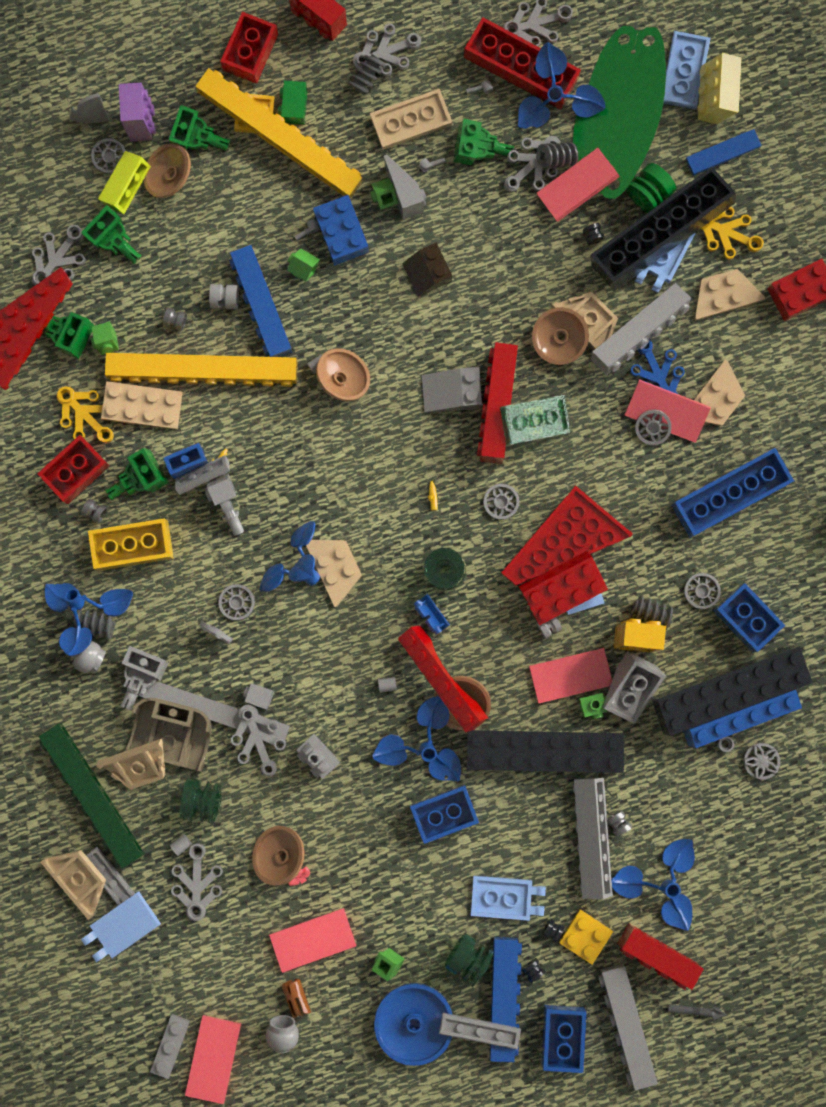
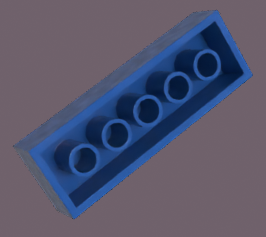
(732, 492)

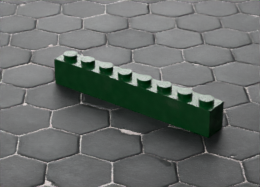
(91, 795)

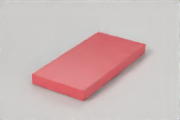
(578, 184)
(685, 414)
(571, 675)
(312, 940)
(213, 1059)

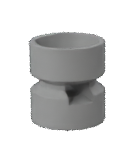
(224, 296)

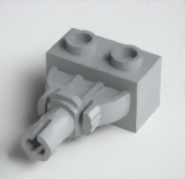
(220, 492)
(140, 674)
(317, 757)

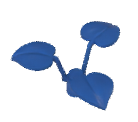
(553, 62)
(303, 568)
(59, 596)
(431, 714)
(678, 909)

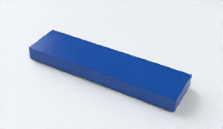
(723, 152)

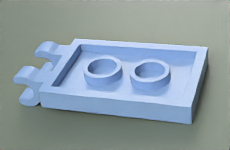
(665, 266)
(505, 898)
(122, 926)

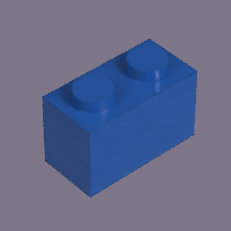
(185, 460)

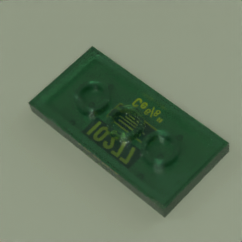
(535, 419)

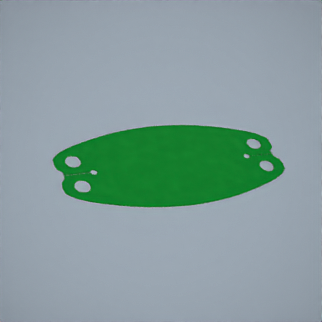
(633, 104)

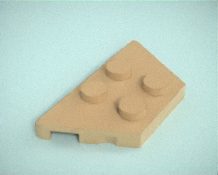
(725, 293)
(596, 315)
(721, 394)
(335, 567)
(137, 765)
(77, 879)

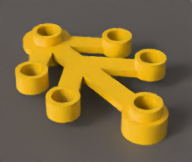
(725, 231)
(82, 412)

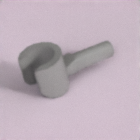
(486, 86)
(425, 165)
(312, 228)

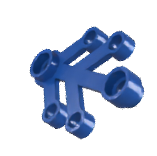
(659, 376)

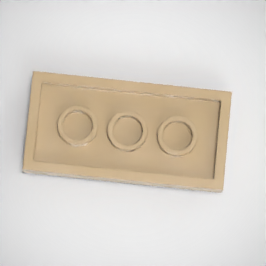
(411, 119)
(142, 405)

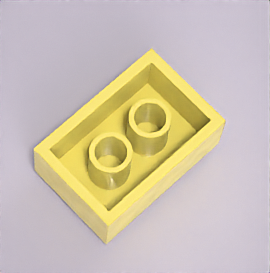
(719, 88)

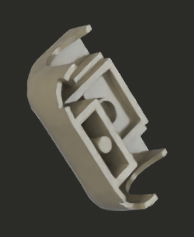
(181, 728)

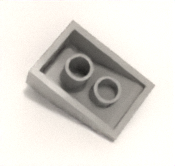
(409, 195)
(452, 390)
(632, 687)

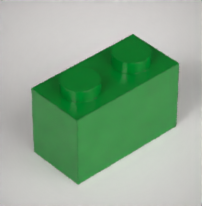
(293, 102)

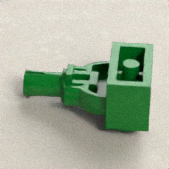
(193, 132)
(477, 143)
(108, 232)
(70, 333)
(139, 475)

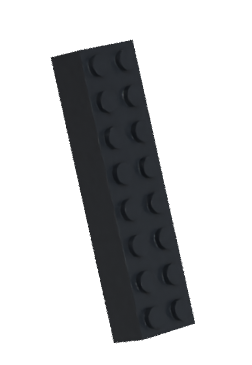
(663, 228)
(731, 690)
(545, 751)

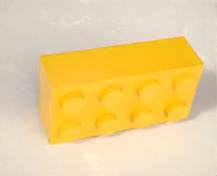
(130, 544)
(640, 636)

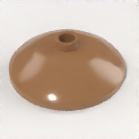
(168, 170)
(546, 334)
(347, 368)
(476, 692)
(270, 852)

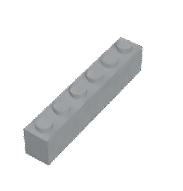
(640, 329)
(592, 838)
(628, 1026)

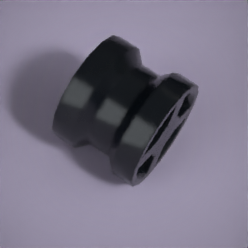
(593, 233)
(552, 931)
(533, 970)

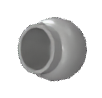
(89, 659)
(282, 1034)

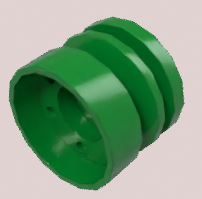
(651, 187)

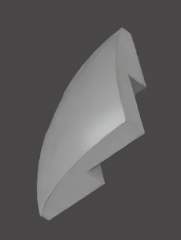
(89, 110)

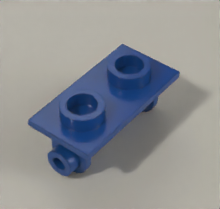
(434, 617)

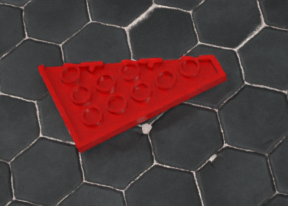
(26, 319)
(568, 532)

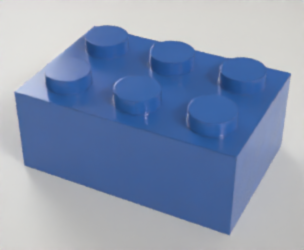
(341, 230)
(749, 618)
(444, 814)
(563, 1038)

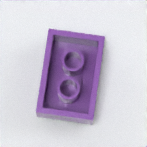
(136, 112)

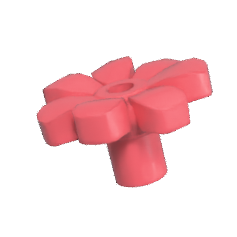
(301, 877)

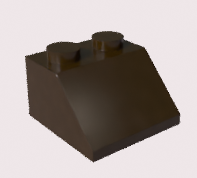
(427, 269)

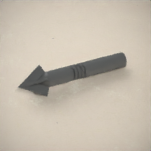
(714, 1012)

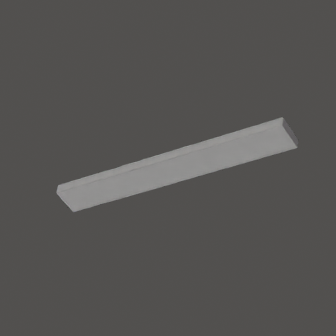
(214, 710)

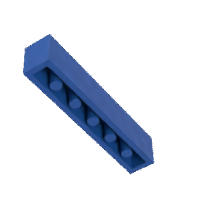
(261, 302)
(742, 719)
(505, 991)

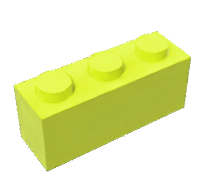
(124, 182)

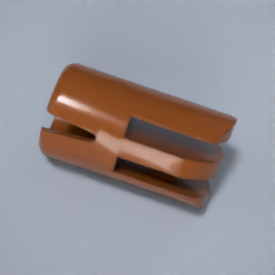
(296, 998)

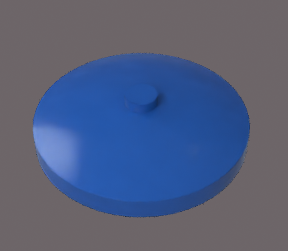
(410, 1024)

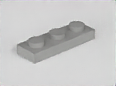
(202, 475)
(170, 1046)

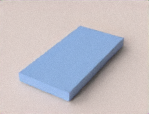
(684, 63)

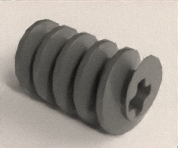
(366, 73)
(557, 154)
(652, 611)
(95, 624)

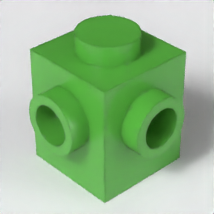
(384, 193)
(302, 264)
(104, 338)
(592, 705)
(387, 964)

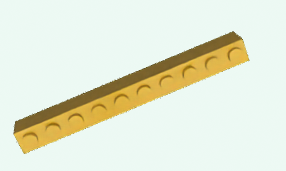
(278, 133)
(201, 368)

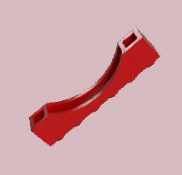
(459, 703)

